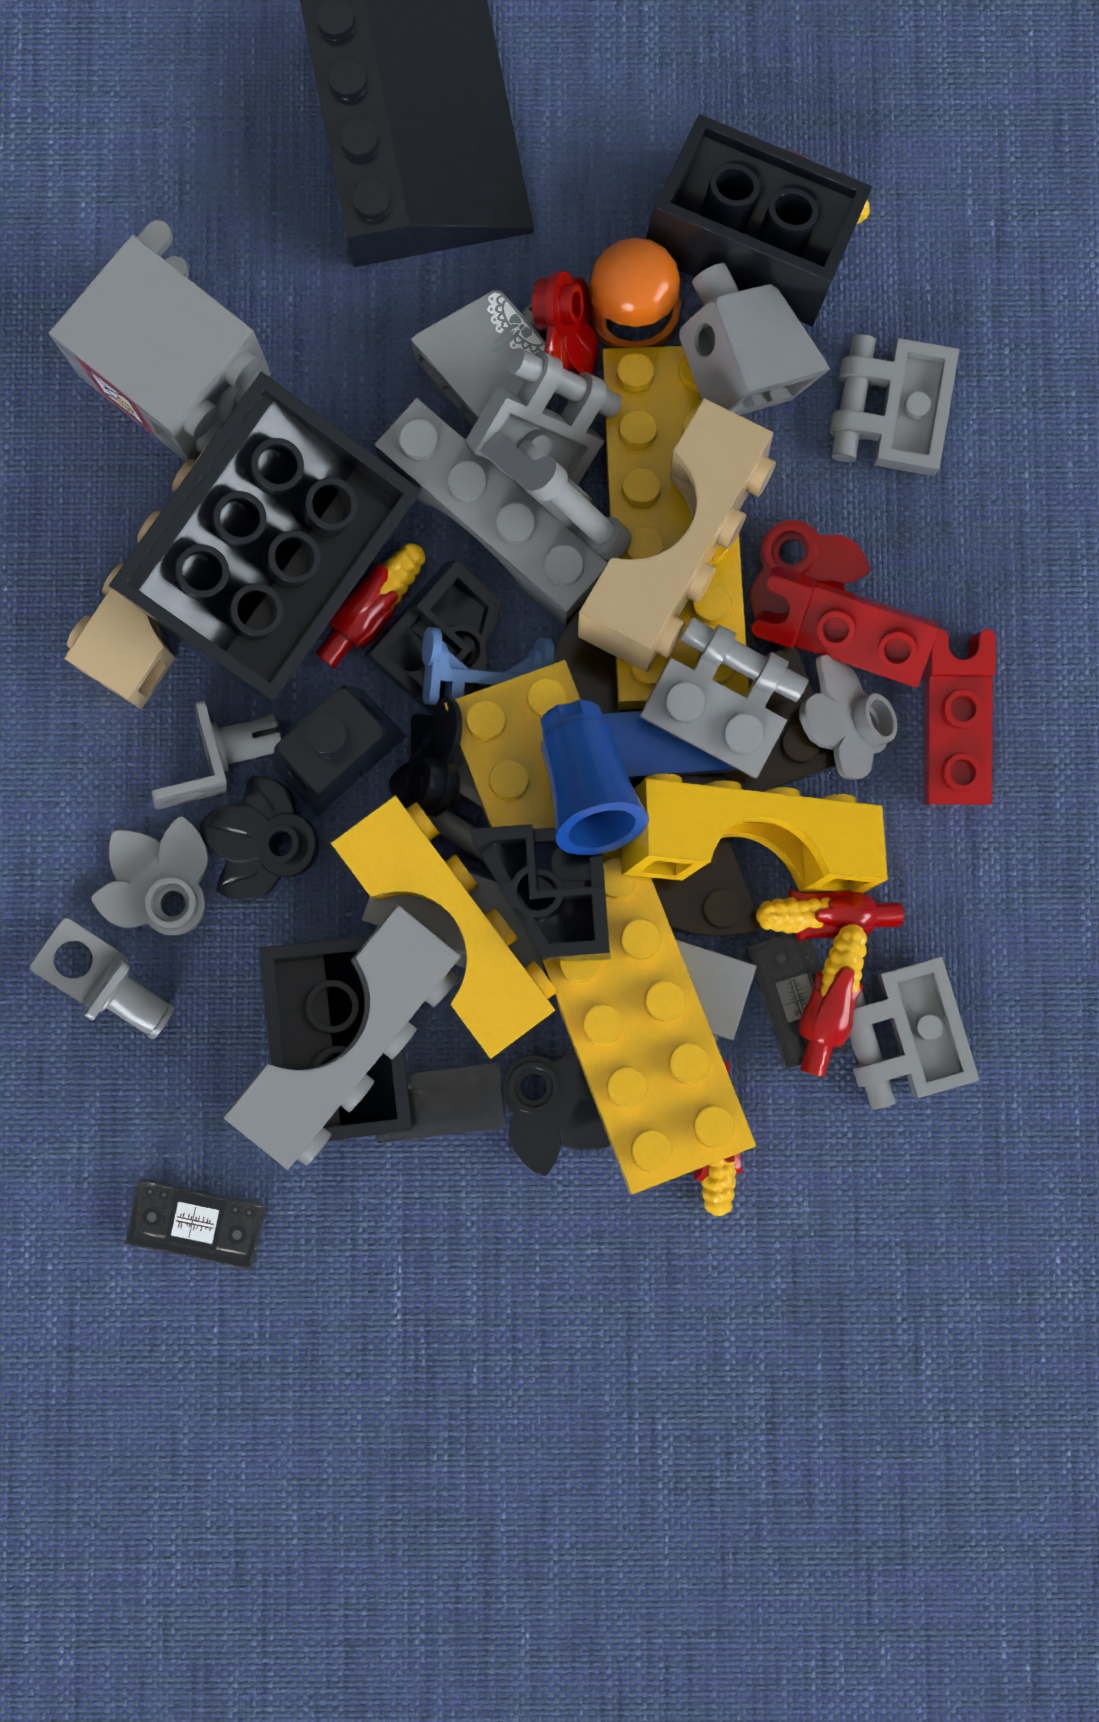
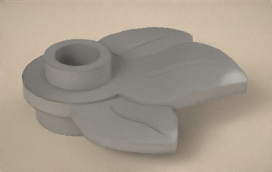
(847, 719)
(149, 873)

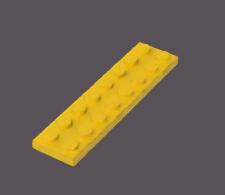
(628, 1015)

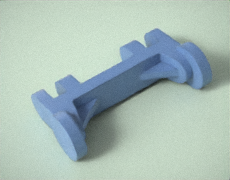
(446, 667)

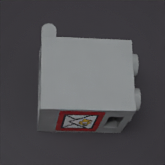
(160, 344)

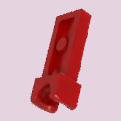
(847, 627)
(959, 722)

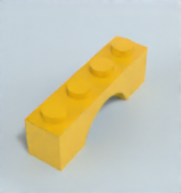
(822, 840)
(395, 858)

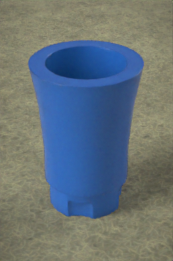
(588, 782)

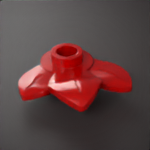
(564, 311)
(827, 558)

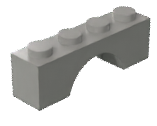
(504, 518)
(398, 972)

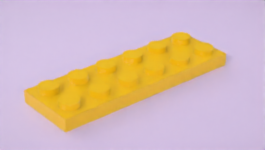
(640, 442)

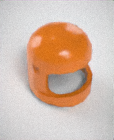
(634, 287)

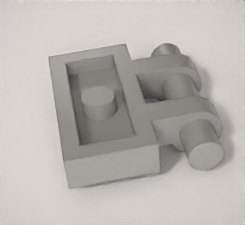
(914, 407)
(525, 416)
(713, 716)
(926, 1031)

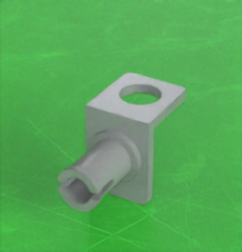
(222, 747)
(105, 983)

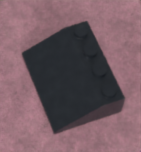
(416, 125)
(265, 538)

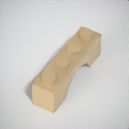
(639, 600)
(121, 642)

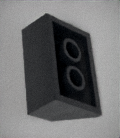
(758, 213)
(314, 1014)

